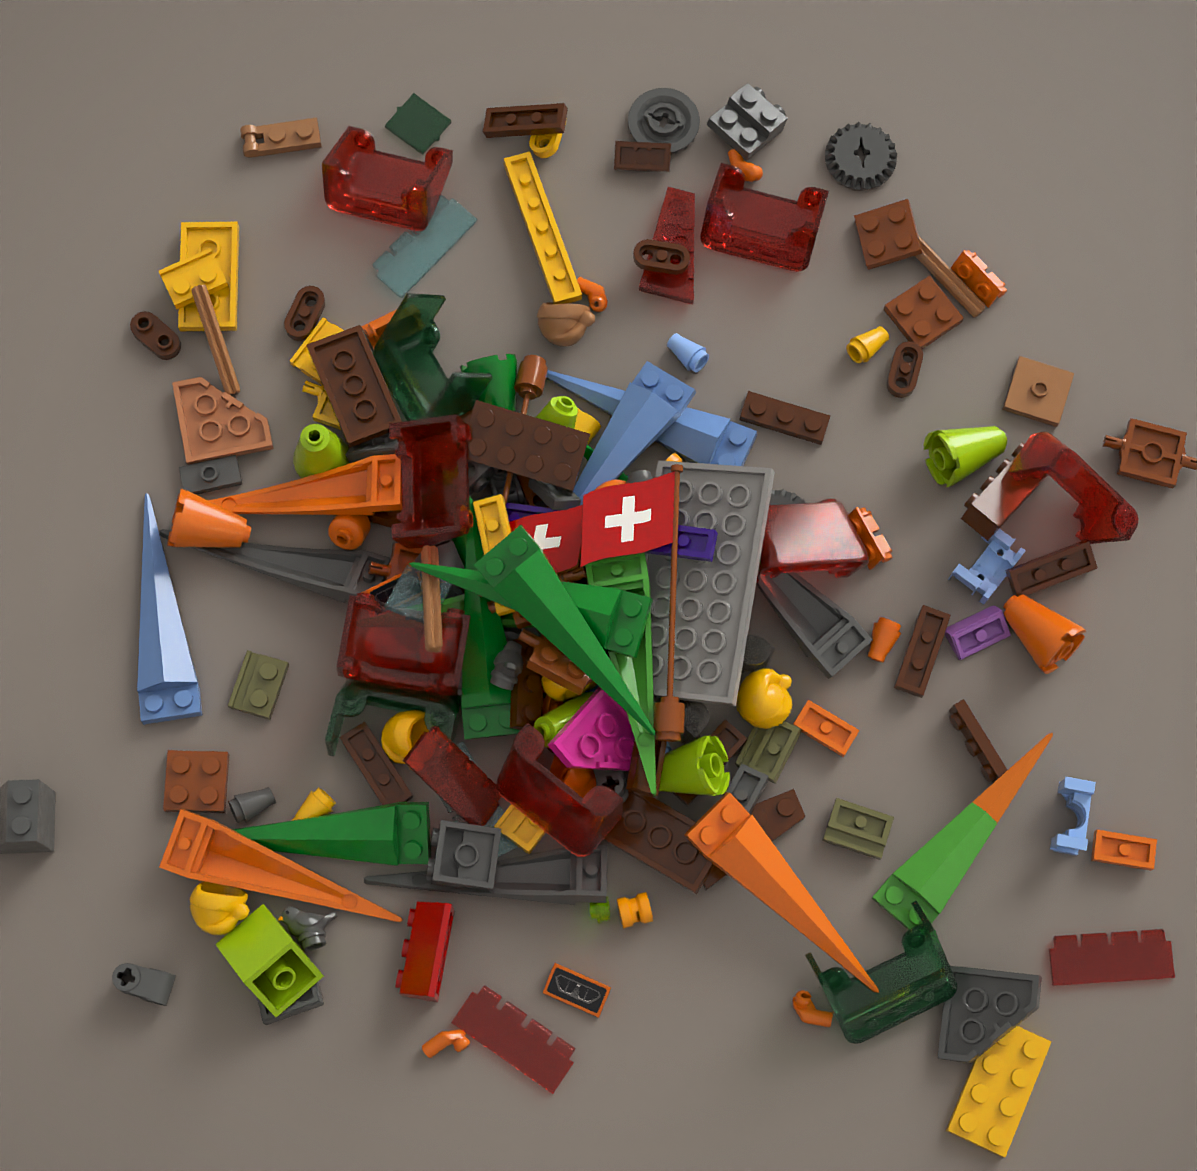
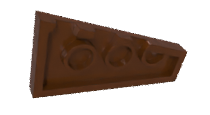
(775, 817)

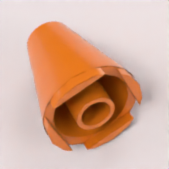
(205, 524)
(1043, 631)

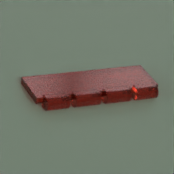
(454, 777)
(1120, 961)
(517, 1045)

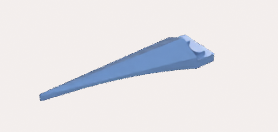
(641, 416)
(693, 436)
(165, 665)

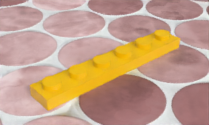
(542, 229)

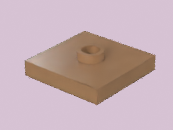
(1038, 391)

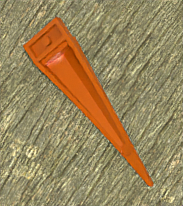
(352, 489)
(745, 853)
(222, 856)

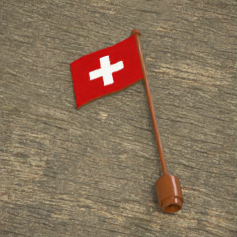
(631, 522)
(556, 531)

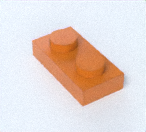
(826, 728)
(1124, 850)

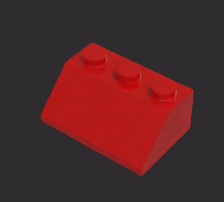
(425, 950)

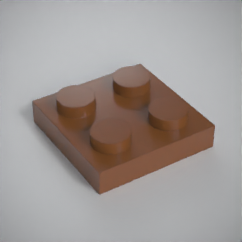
(888, 234)
(923, 313)
(196, 781)

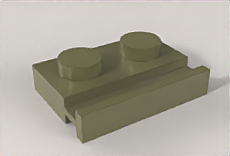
(258, 685)
(769, 749)
(858, 828)

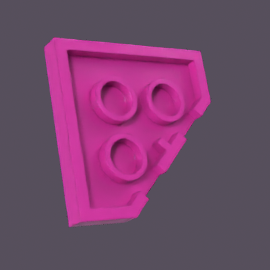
(596, 736)

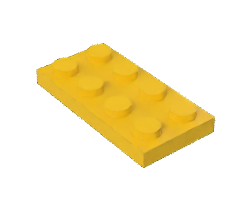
(224, 243)
(999, 1091)

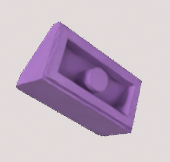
(977, 632)

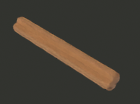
(950, 280)
(215, 340)
(431, 602)

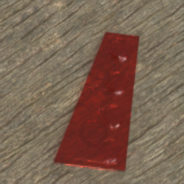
(677, 227)

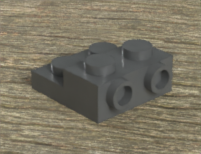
(748, 121)
(464, 855)

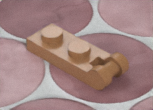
(281, 137)

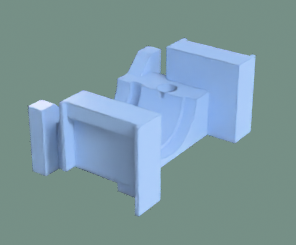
(990, 567)
(1078, 799)

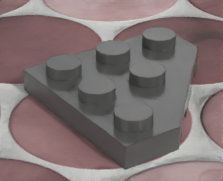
(984, 1010)

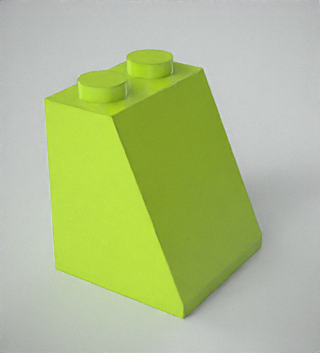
(269, 960)

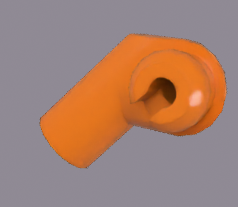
(751, 171)
(595, 293)
(807, 1011)
(444, 1039)

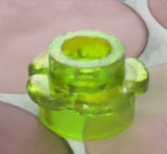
(600, 911)

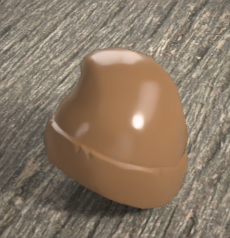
(564, 322)

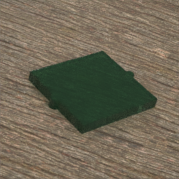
(418, 123)

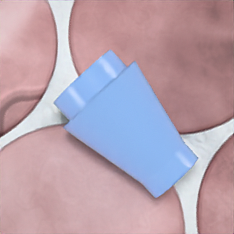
(689, 353)

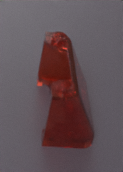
(383, 184)
(760, 223)
(433, 480)
(1101, 509)
(811, 540)
(391, 650)
(551, 804)

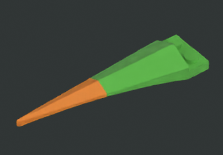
(944, 860)

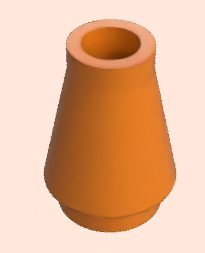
(884, 636)

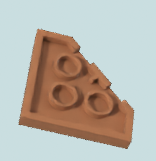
(217, 423)

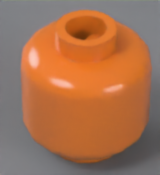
(349, 530)

